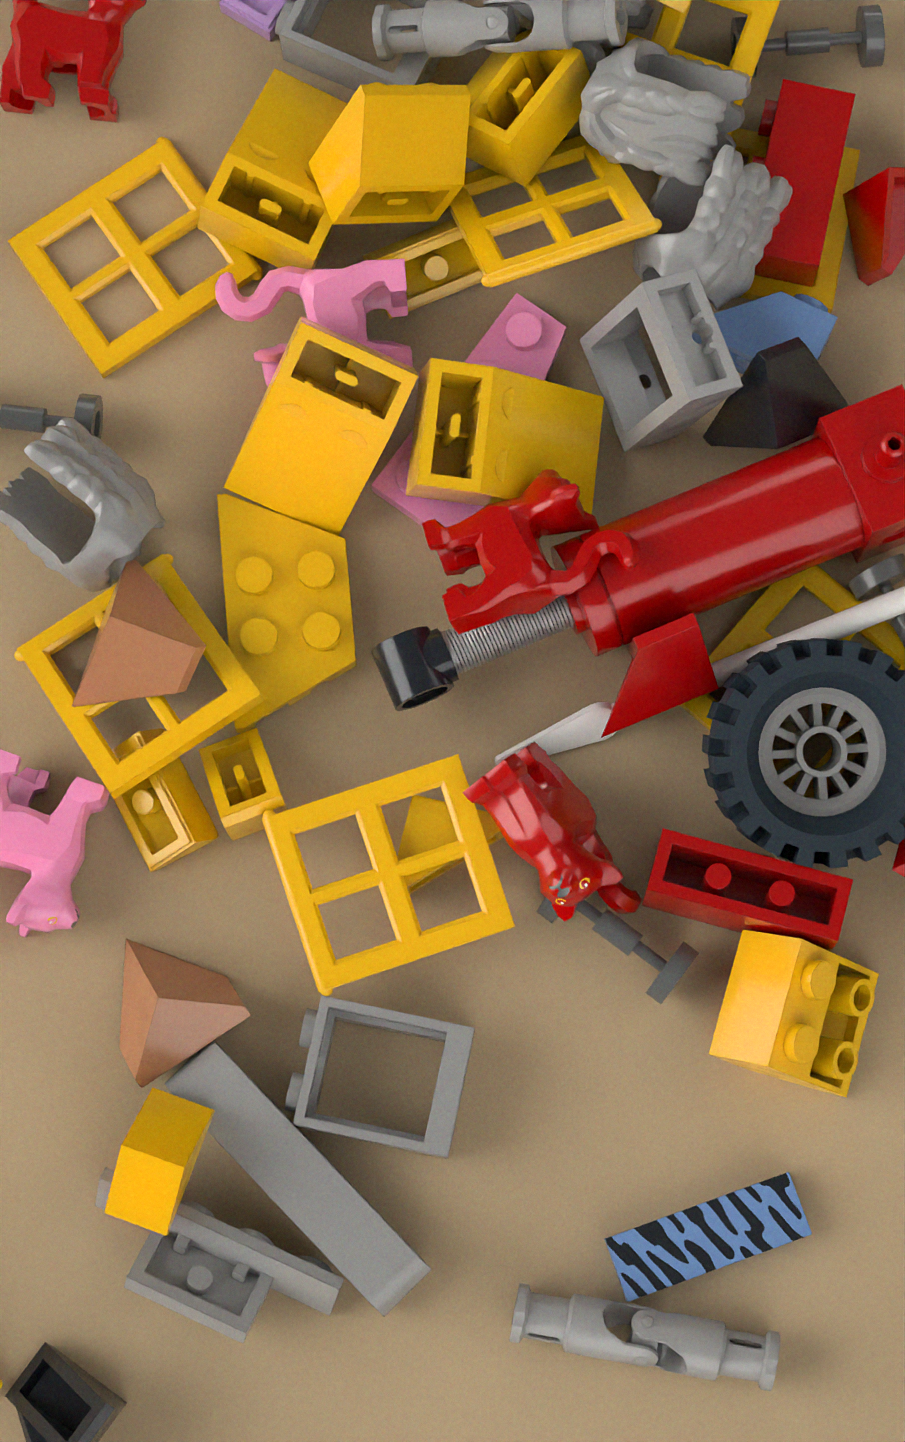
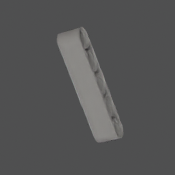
(300, 1179)

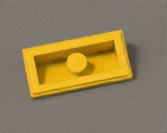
(435, 263)
(163, 809)

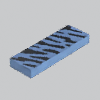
(707, 1236)

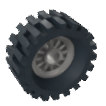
(741, 753)

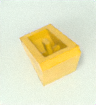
(242, 782)
(429, 827)
(157, 1160)

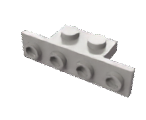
(221, 1271)

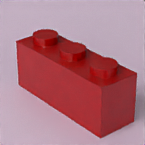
(806, 148)
(745, 890)

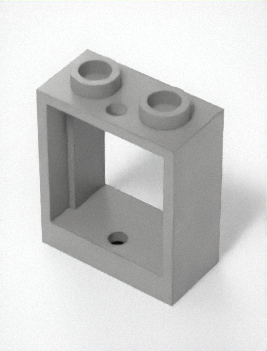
(295, 30)
(695, 372)
(318, 1034)

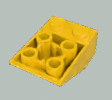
(264, 187)
(321, 427)
(493, 430)

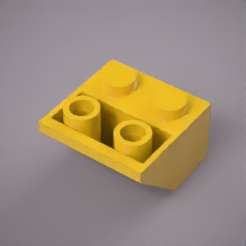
(524, 108)
(394, 154)
(794, 1012)

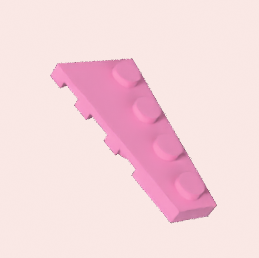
(518, 341)

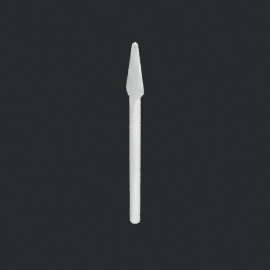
(589, 723)

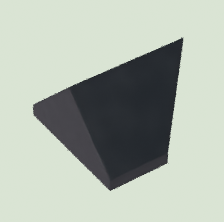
(778, 401)
(62, 1400)

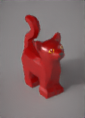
(65, 43)
(507, 546)
(553, 831)

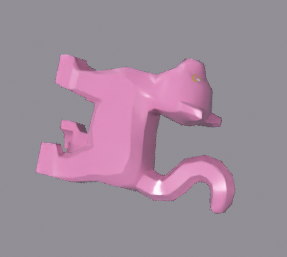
(329, 297)
(44, 844)

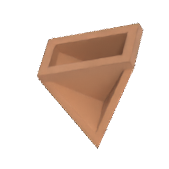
(140, 645)
(171, 1010)

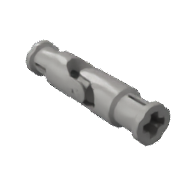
(457, 28)
(656, 1338)

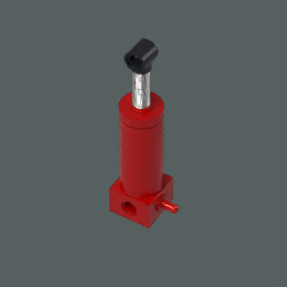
(699, 549)

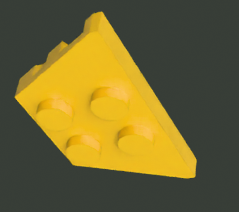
(284, 604)

